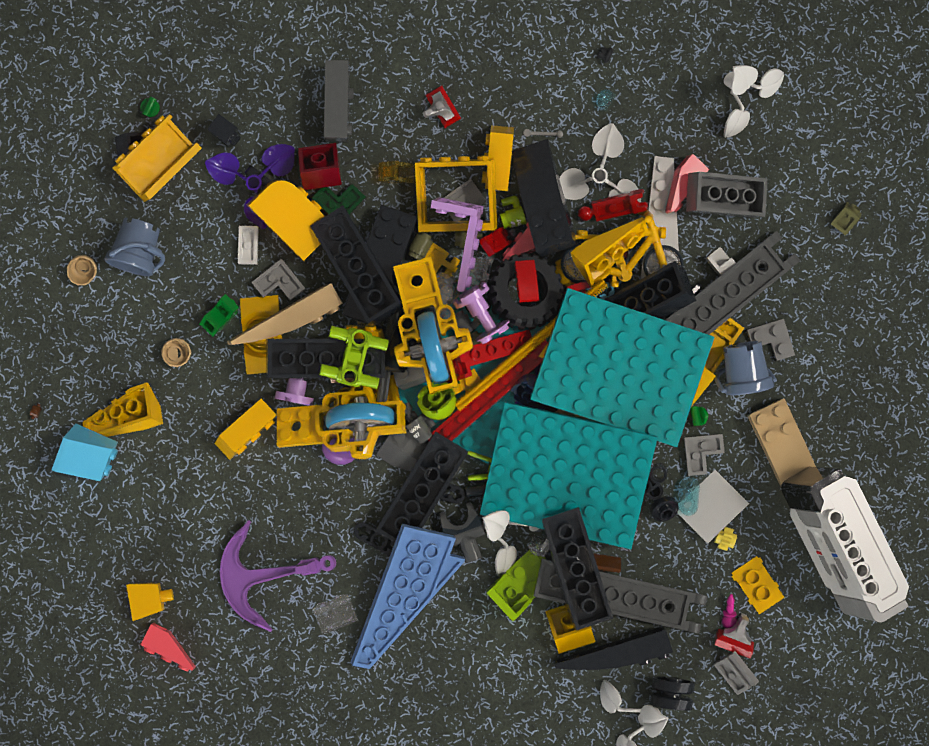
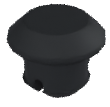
(606, 54)

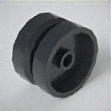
(671, 693)

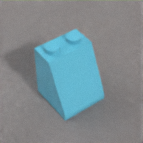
(85, 454)

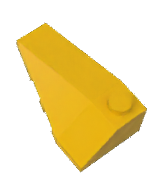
(601, 252)
(129, 413)

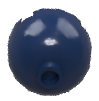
(523, 389)

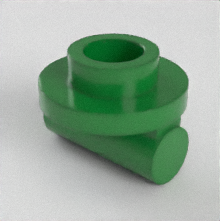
(150, 107)
(699, 415)

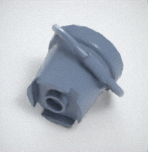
(135, 248)
(745, 370)

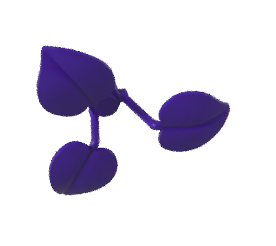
(224, 169)

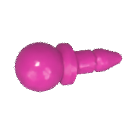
(729, 618)

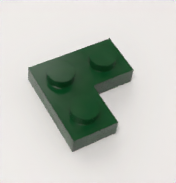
(330, 201)

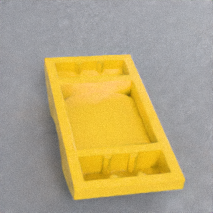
(252, 312)
(724, 336)

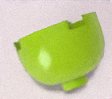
(437, 405)

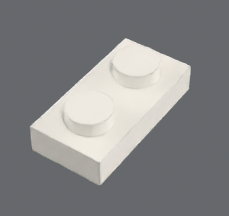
(248, 245)

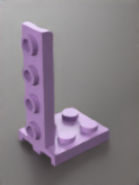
(462, 210)

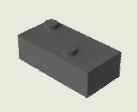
(337, 101)
(726, 194)

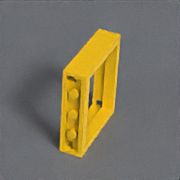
(443, 226)

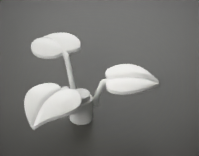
(741, 80)
(606, 143)
(495, 525)
(649, 716)

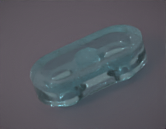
(689, 495)

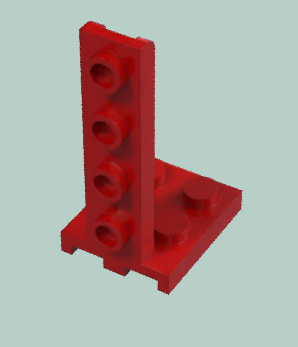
(486, 352)

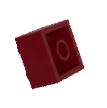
(319, 166)

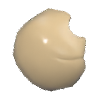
(79, 263)
(170, 352)

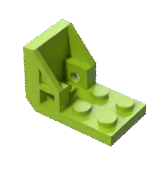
(516, 586)

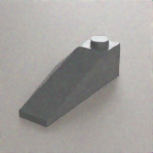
(402, 450)

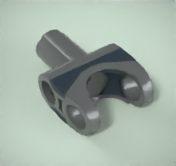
(466, 533)

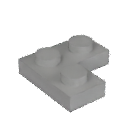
(280, 276)
(777, 335)
(696, 450)

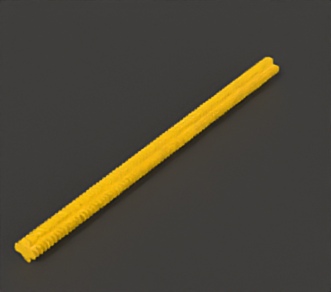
(519, 354)

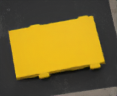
(757, 585)

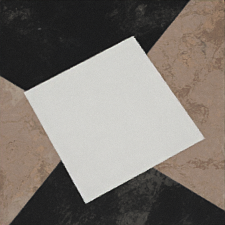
(716, 508)

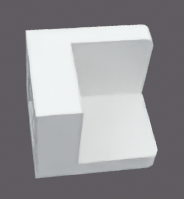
(720, 261)

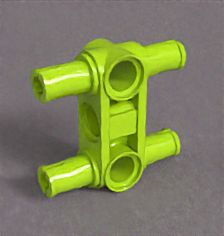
(354, 357)

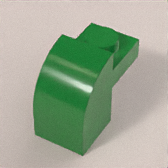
(219, 316)

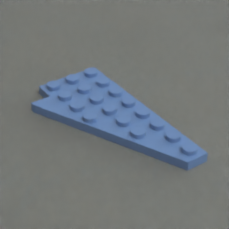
(412, 577)

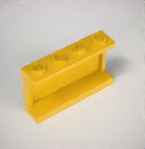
(155, 158)

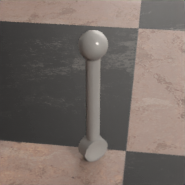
(527, 133)

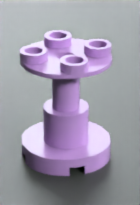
(478, 307)
(295, 392)

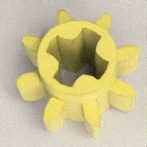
(725, 539)

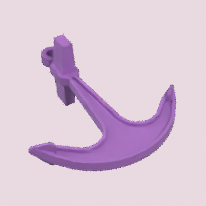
(237, 579)

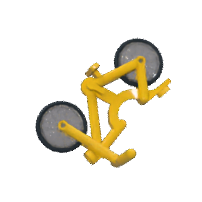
(654, 260)

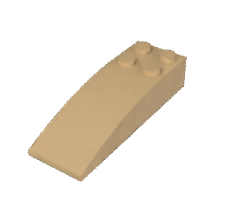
(303, 311)
(781, 440)

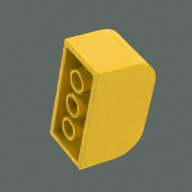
(288, 215)

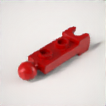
(614, 206)

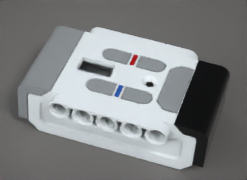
(846, 543)

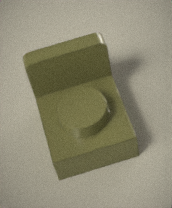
(847, 218)

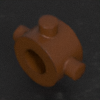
(35, 411)

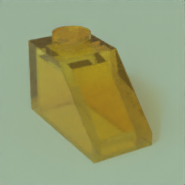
(397, 172)

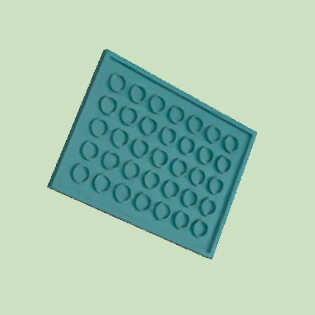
(621, 367)
(566, 462)

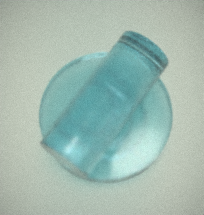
(605, 99)

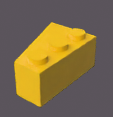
(500, 149)
(245, 429)

